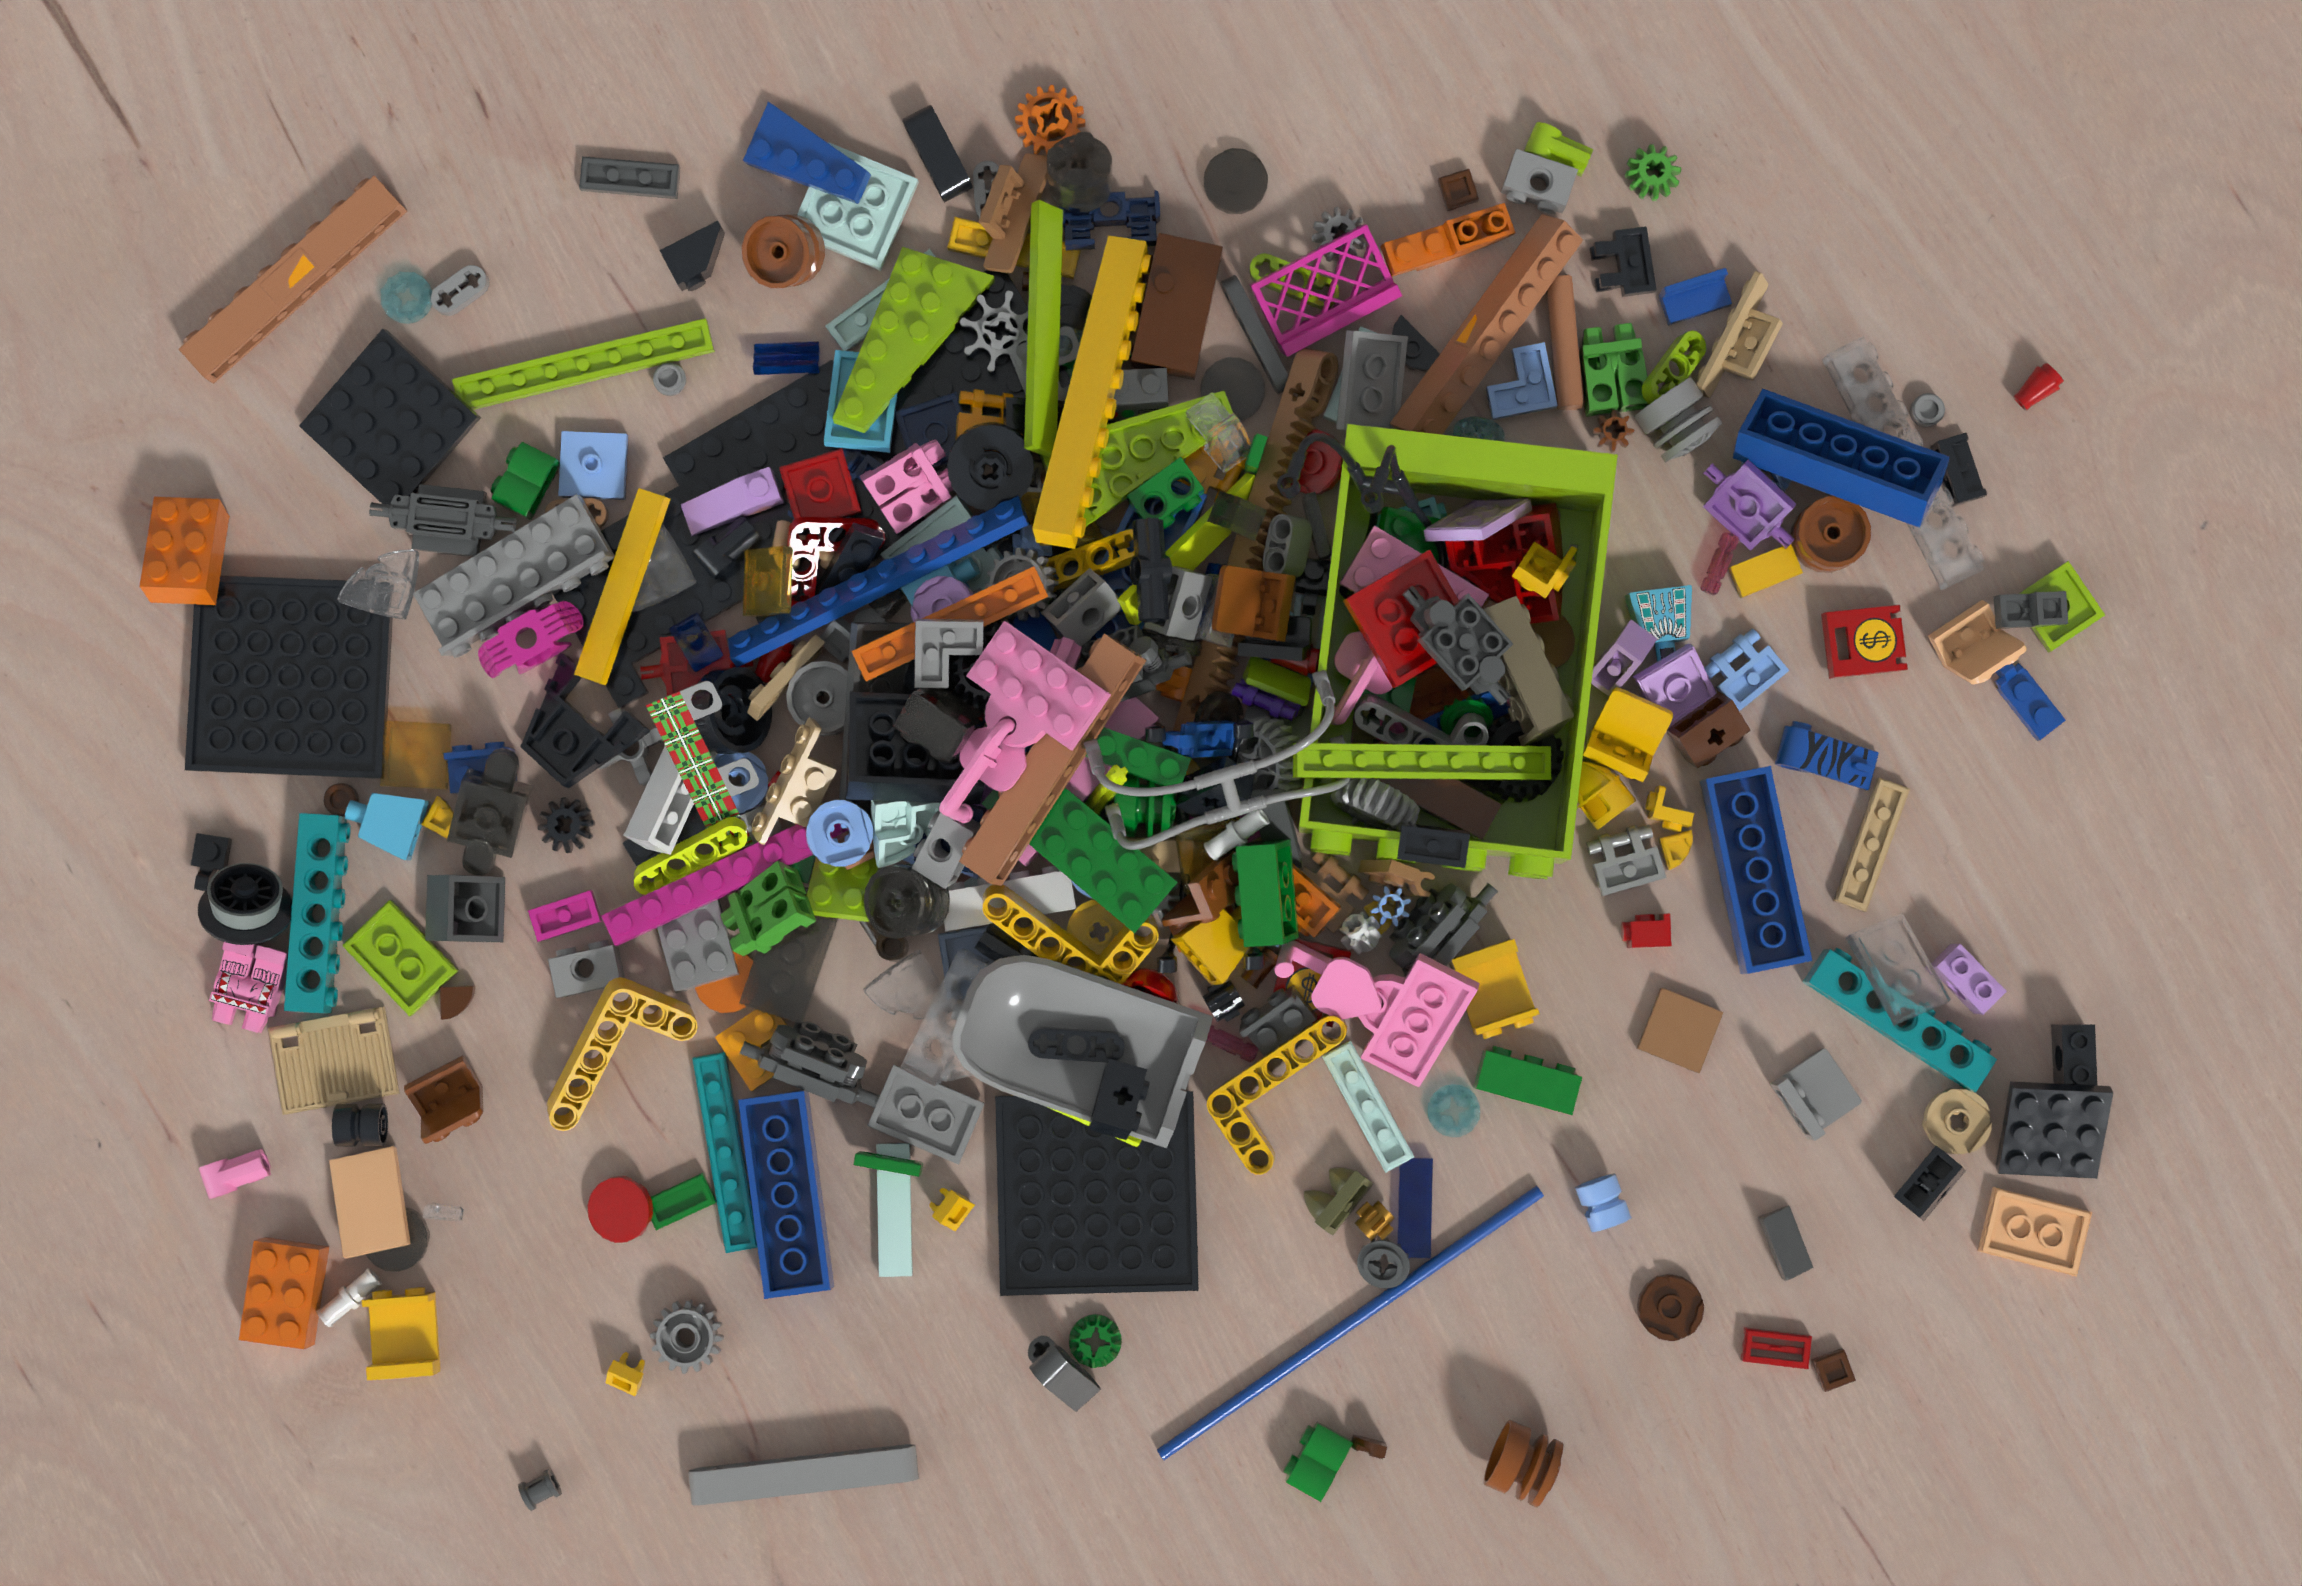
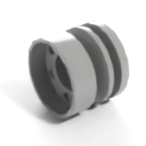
(1678, 420)

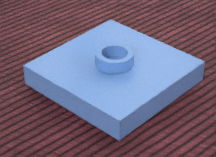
(593, 465)

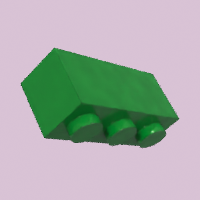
(1142, 758)
(1528, 1080)

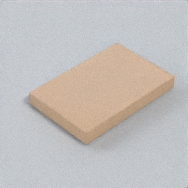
(369, 1202)
(2034, 1231)

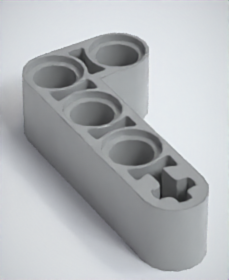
(1416, 728)

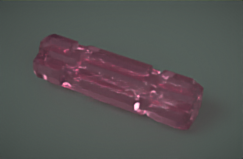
(1719, 563)
(1232, 1044)

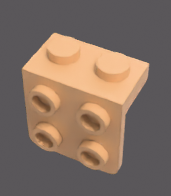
(1974, 646)

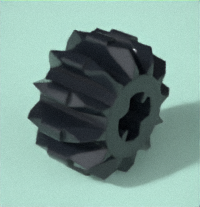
(577, 826)

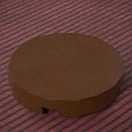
(1670, 1307)

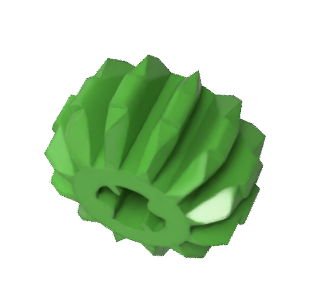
(1653, 183)

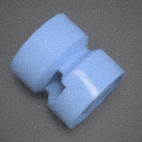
(1603, 1203)

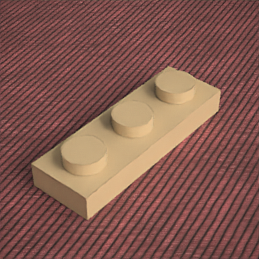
(765, 696)

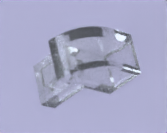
(1224, 433)

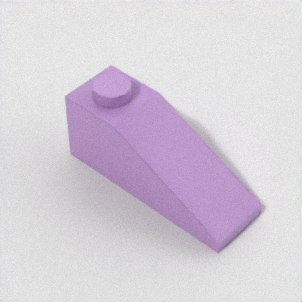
(730, 501)

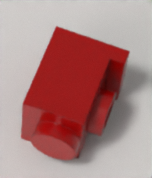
(1647, 931)

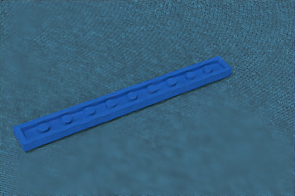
(878, 581)

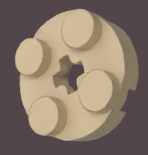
(1976, 1119)

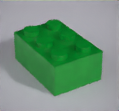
(1266, 893)

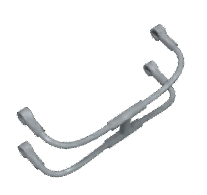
(1224, 776)

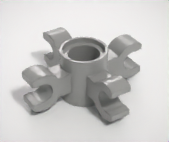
(638, 760)

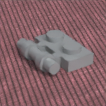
(1628, 870)

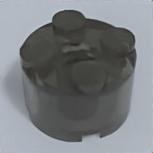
(1080, 172)

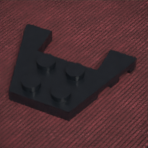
(565, 740)

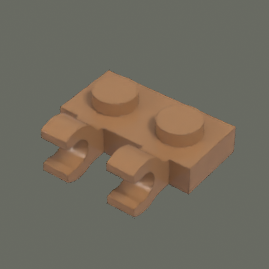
(1396, 873)

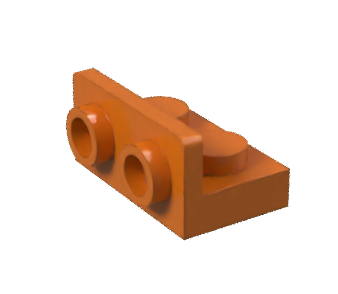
(1313, 905)

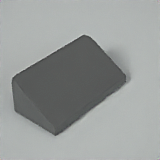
(1785, 1243)

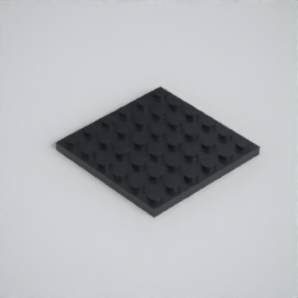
(287, 681)
(1090, 1208)

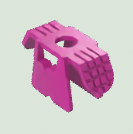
(549, 627)

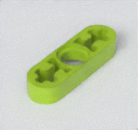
(1275, 263)
(1685, 363)

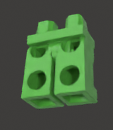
(1610, 363)
(767, 909)

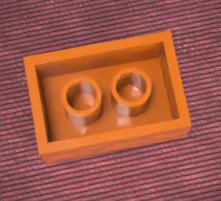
(184, 550)
(283, 1293)

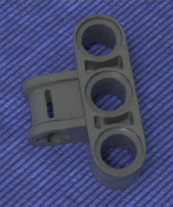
(1061, 1373)

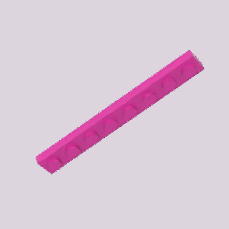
(707, 884)

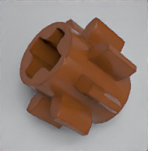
(1619, 425)

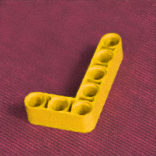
(1068, 946)
(607, 1040)
(1267, 1081)

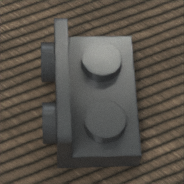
(1277, 1020)

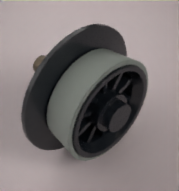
(245, 905)

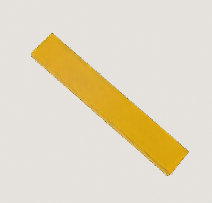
(622, 586)

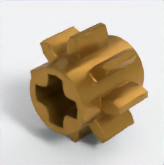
(1374, 1220)

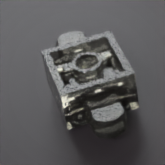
(489, 812)

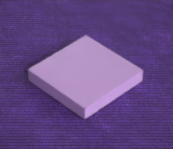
(1676, 683)

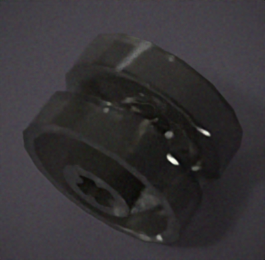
(904, 902)

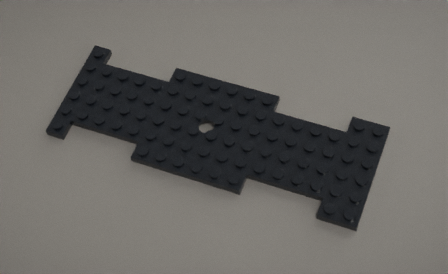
(772, 435)

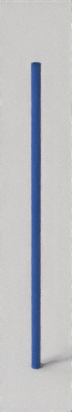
(1349, 1323)

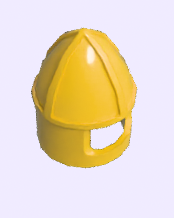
(1602, 794)

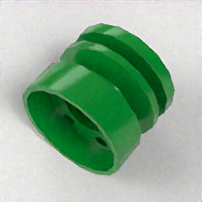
(1145, 809)

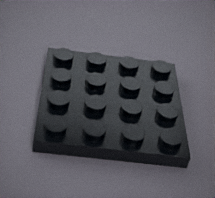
(389, 420)

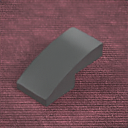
(2030, 610)

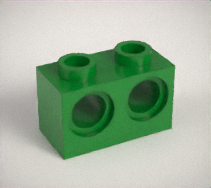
(1160, 488)

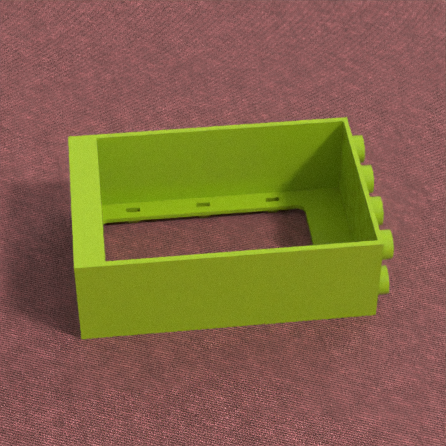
(1582, 487)

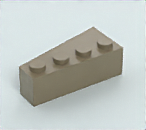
(1529, 677)

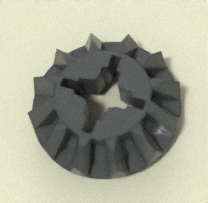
(1372, 1270)

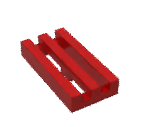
(1747, 1345)

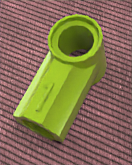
(1550, 144)

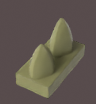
(1332, 1211)

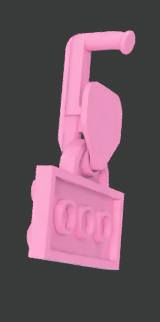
(1354, 658)
(1035, 692)
(1407, 1015)

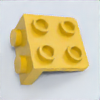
(1627, 734)

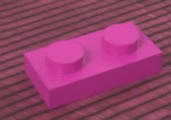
(565, 916)

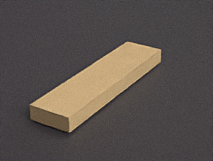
(1871, 844)

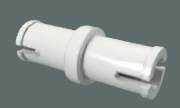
(1236, 834)
(349, 1297)

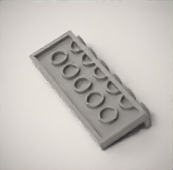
(514, 576)

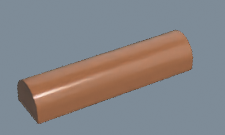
(1564, 344)

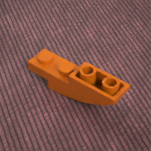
(1448, 241)

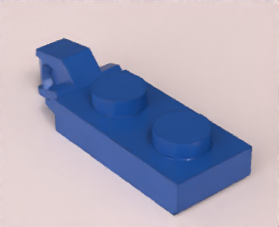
(2028, 700)
(1202, 739)

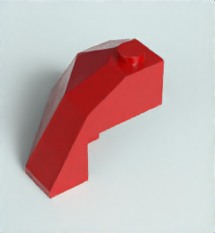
(1494, 560)

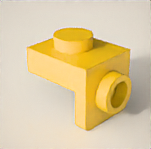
(1672, 818)

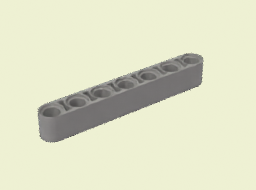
(803, 1474)

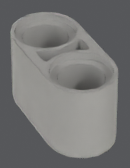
(1287, 545)

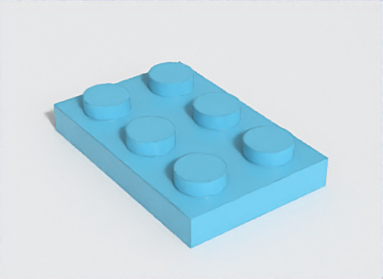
(878, 436)

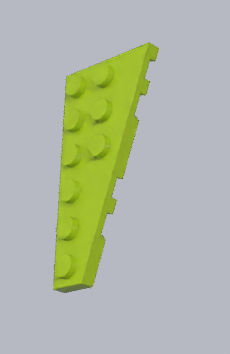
(911, 322)
(1140, 450)

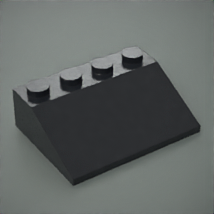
(887, 765)

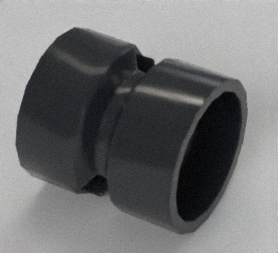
(357, 1125)

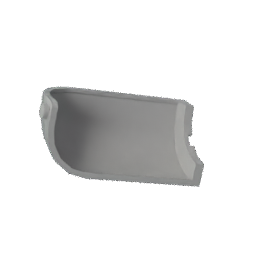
(1035, 992)

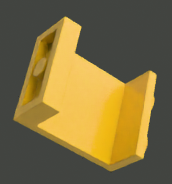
(1502, 989)
(403, 1334)

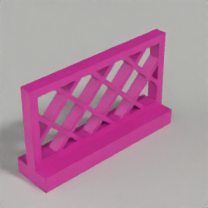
(1337, 316)

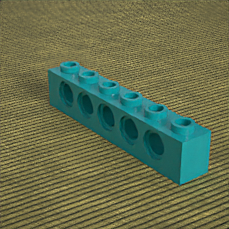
(303, 927)
(1967, 1073)

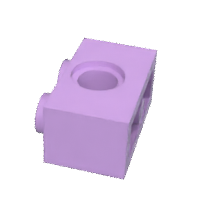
(1622, 657)
(1967, 979)

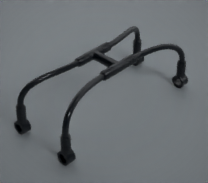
(1368, 486)
(1156, 733)

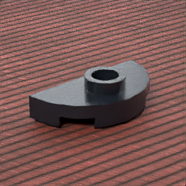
(1420, 352)

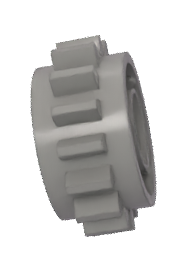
(1020, 562)
(671, 1346)

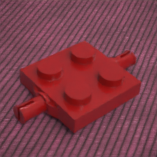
(676, 670)

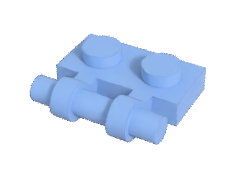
(1753, 677)

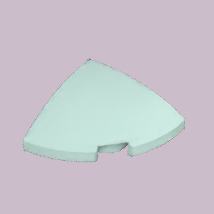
(898, 828)

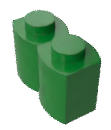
(525, 480)
(1317, 1461)

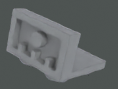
(1816, 1093)

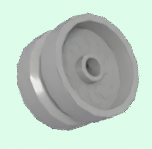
(811, 683)

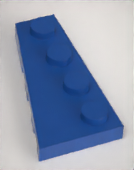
(803, 157)

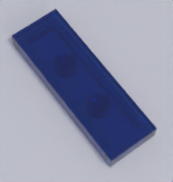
(1415, 1207)

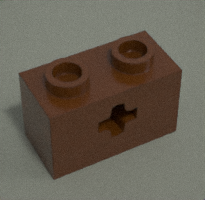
(1709, 730)

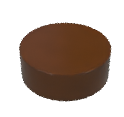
(338, 797)

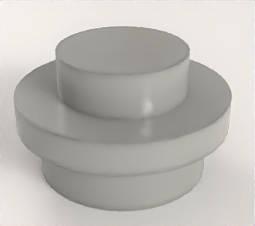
(669, 379)

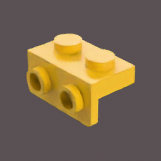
(1543, 570)

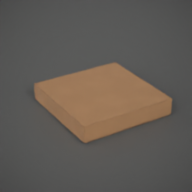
(1680, 1030)

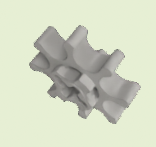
(996, 348)

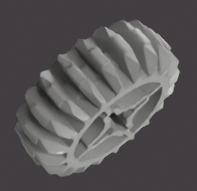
(1270, 738)
(1375, 804)

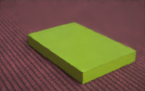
(400, 958)

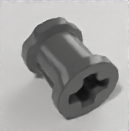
(539, 1489)

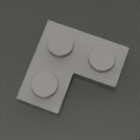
(936, 641)

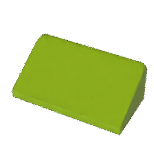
(1277, 680)

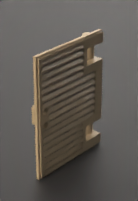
(333, 1060)

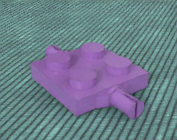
(1749, 505)

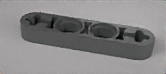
(1255, 333)

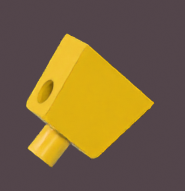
(1213, 946)

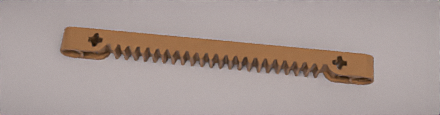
(1310, 376)

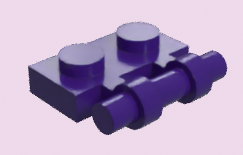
(1276, 705)

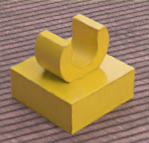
(952, 1209)
(625, 1377)

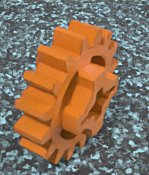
(1038, 114)

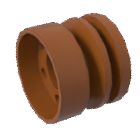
(1529, 1465)

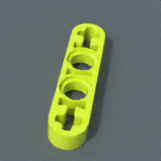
(686, 851)

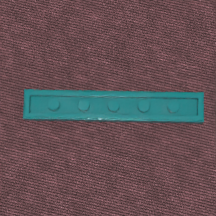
(725, 1151)

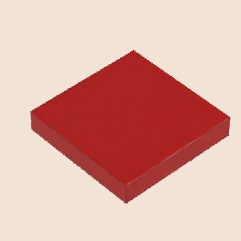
(821, 487)

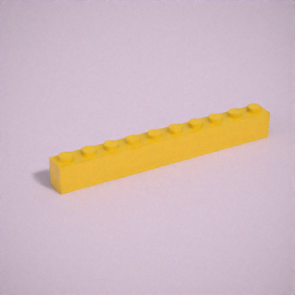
(1092, 393)

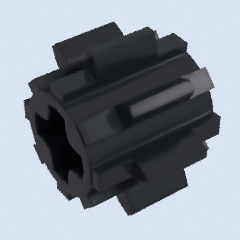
(1223, 1001)

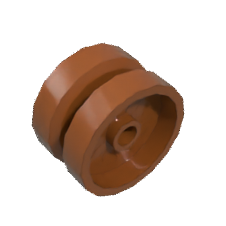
(783, 251)
(1816, 548)

